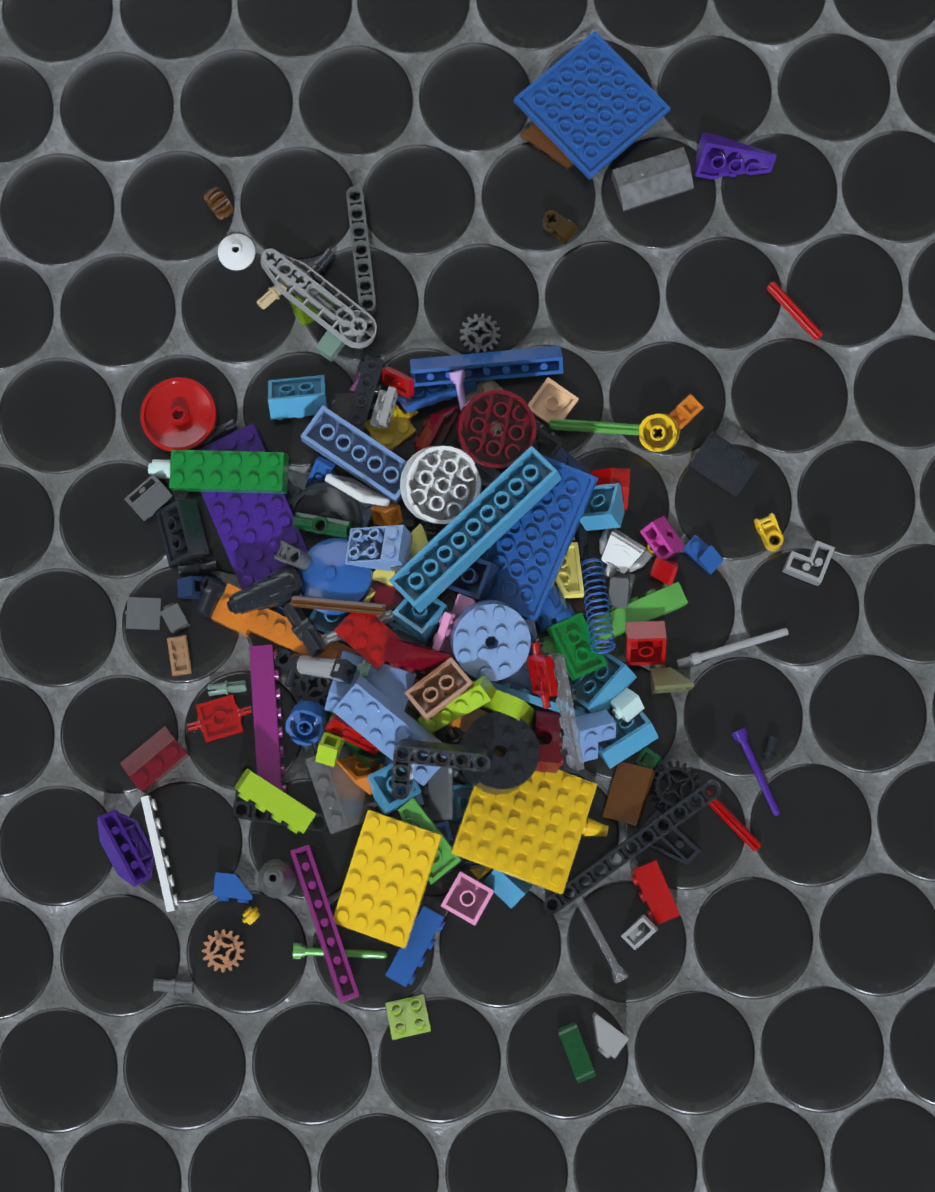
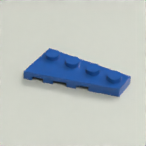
(432, 394)

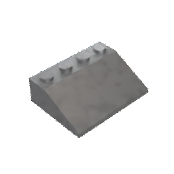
(338, 794)

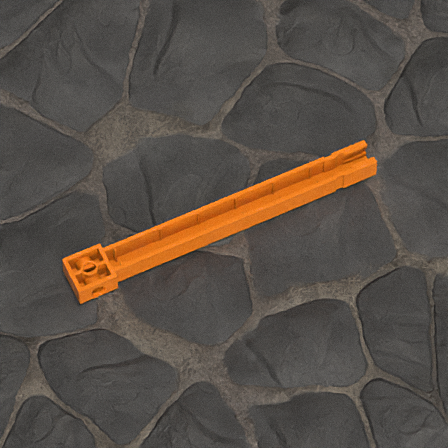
(279, 631)

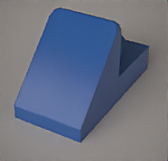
(319, 471)
(704, 555)

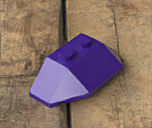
(126, 847)

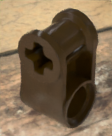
(561, 228)

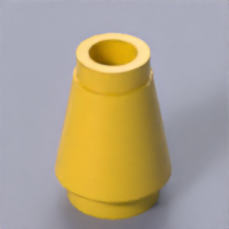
(594, 828)

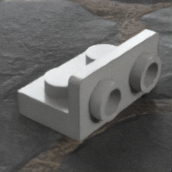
(384, 408)

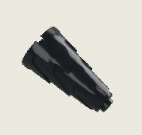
(268, 592)

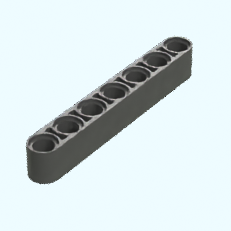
(361, 242)

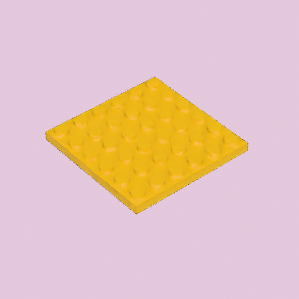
(529, 829)

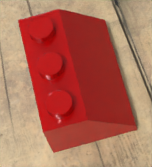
(655, 892)

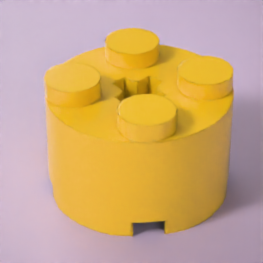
(648, 432)

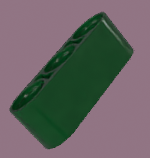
(576, 1052)

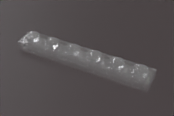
(567, 719)

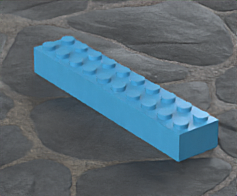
(475, 529)

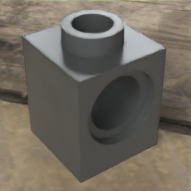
(174, 617)

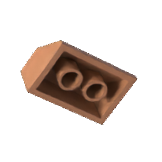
(438, 689)

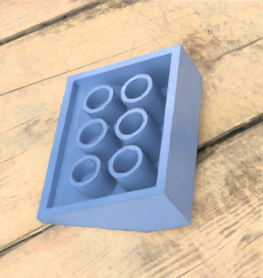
(388, 680)

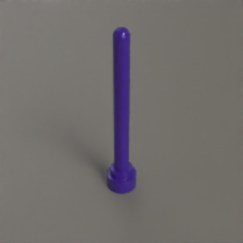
(741, 737)

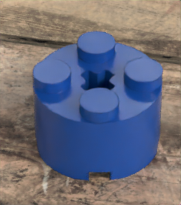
(307, 722)

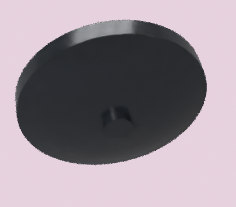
(330, 502)

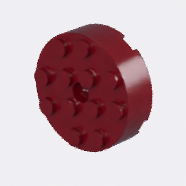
(481, 414)

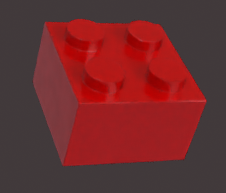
(645, 643)

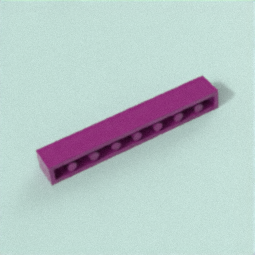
(267, 715)
(324, 924)

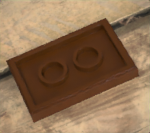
(628, 793)

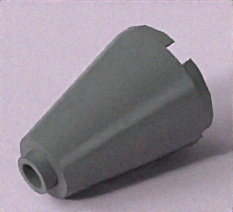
(285, 880)

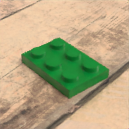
(573, 641)

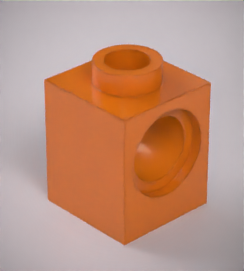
(386, 515)

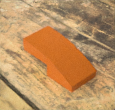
(686, 411)

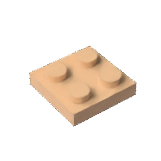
(552, 402)

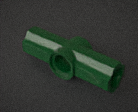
(312, 523)

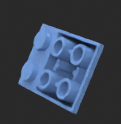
(379, 547)

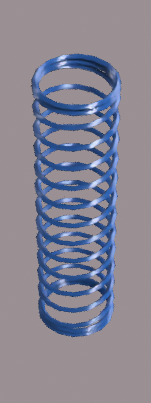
(610, 640)

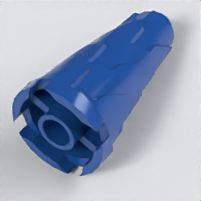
(555, 610)

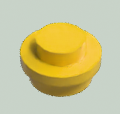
(250, 915)

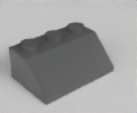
(439, 795)

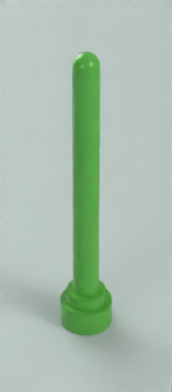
(301, 950)

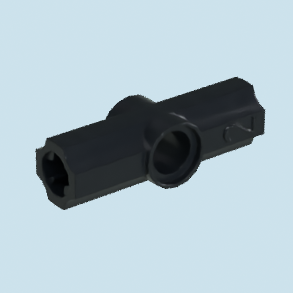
(304, 629)

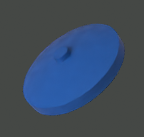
(332, 578)

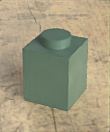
(329, 346)

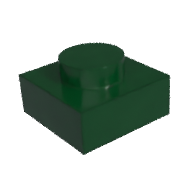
(648, 759)

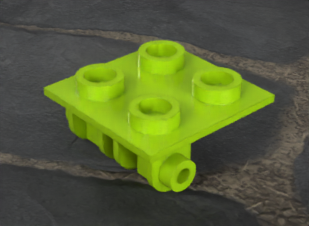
(408, 1017)

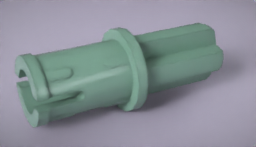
(227, 687)

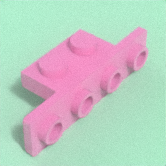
(442, 637)

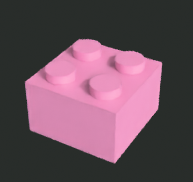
(467, 898)

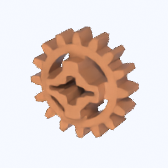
(227, 960)

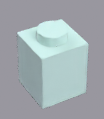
(626, 705)

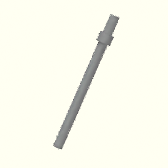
(697, 657)

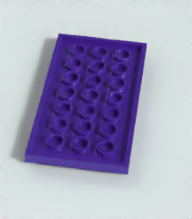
(251, 522)

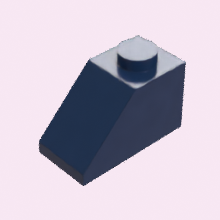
(190, 587)

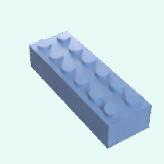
(355, 453)
(383, 723)

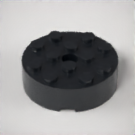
(518, 750)

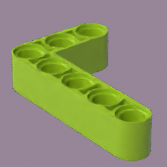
(511, 706)

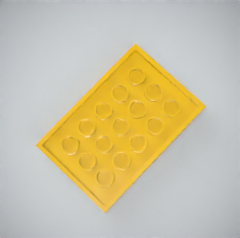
(387, 878)

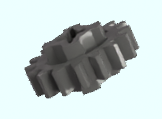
(472, 333)

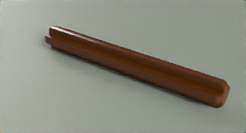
(338, 605)

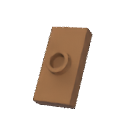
(179, 655)

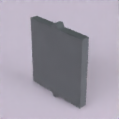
(143, 613)

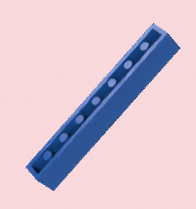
(488, 365)

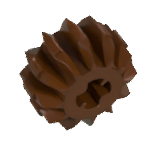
(218, 203)

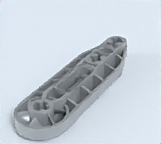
(319, 299)

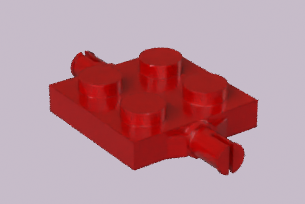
(542, 675)
(219, 718)

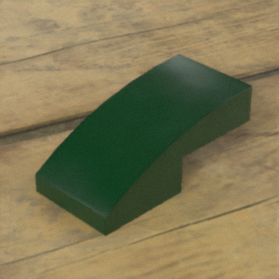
(366, 757)

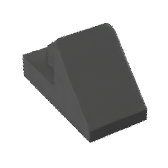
(621, 590)

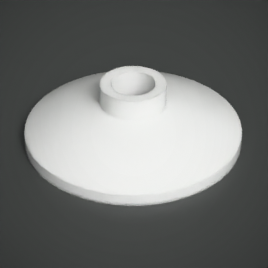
(240, 259)

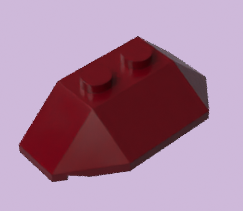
(436, 428)

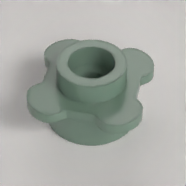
(363, 669)

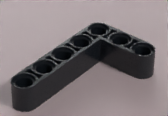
(433, 759)
(251, 814)

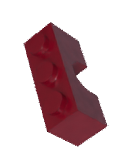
(547, 727)

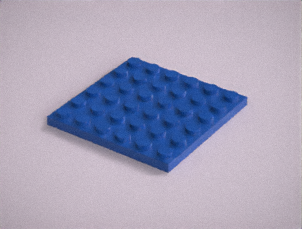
(592, 105)

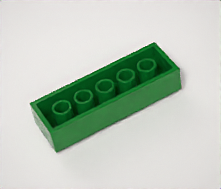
(229, 471)

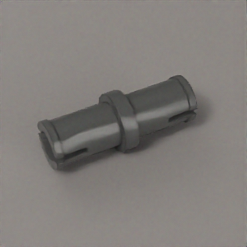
(173, 986)

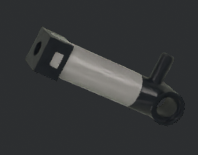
(293, 663)

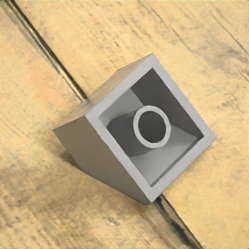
(608, 1037)

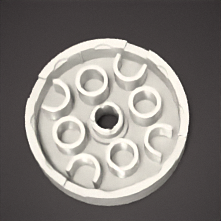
(421, 479)

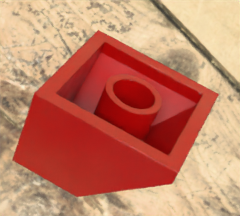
(613, 476)

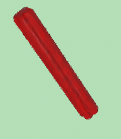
(794, 311)
(735, 824)

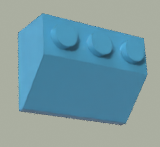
(296, 397)
(603, 685)
(628, 740)

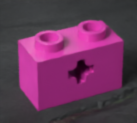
(662, 538)

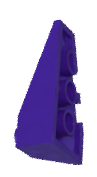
(725, 157)

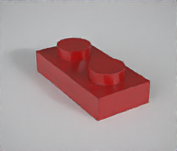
(398, 380)

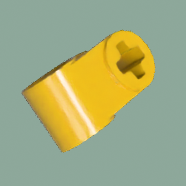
(769, 528)

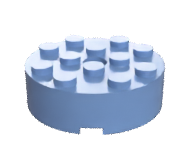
(508, 648)

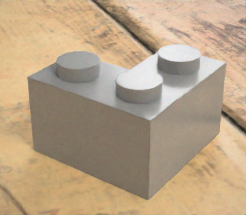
(810, 568)

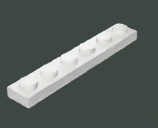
(162, 861)

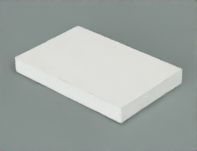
(357, 490)

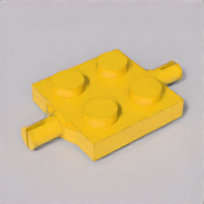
(398, 432)

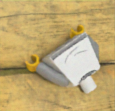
(622, 552)

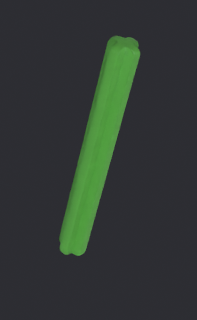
(593, 426)

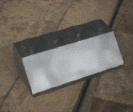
(652, 179)

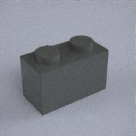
(148, 497)

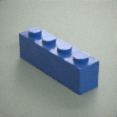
(421, 938)

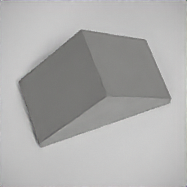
(639, 932)

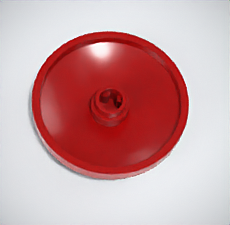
(178, 414)

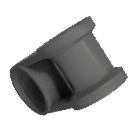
(291, 555)

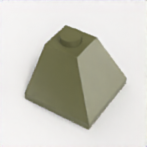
(668, 680)

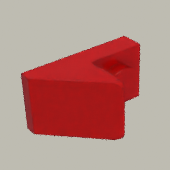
(665, 570)

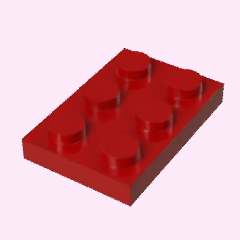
(366, 636)

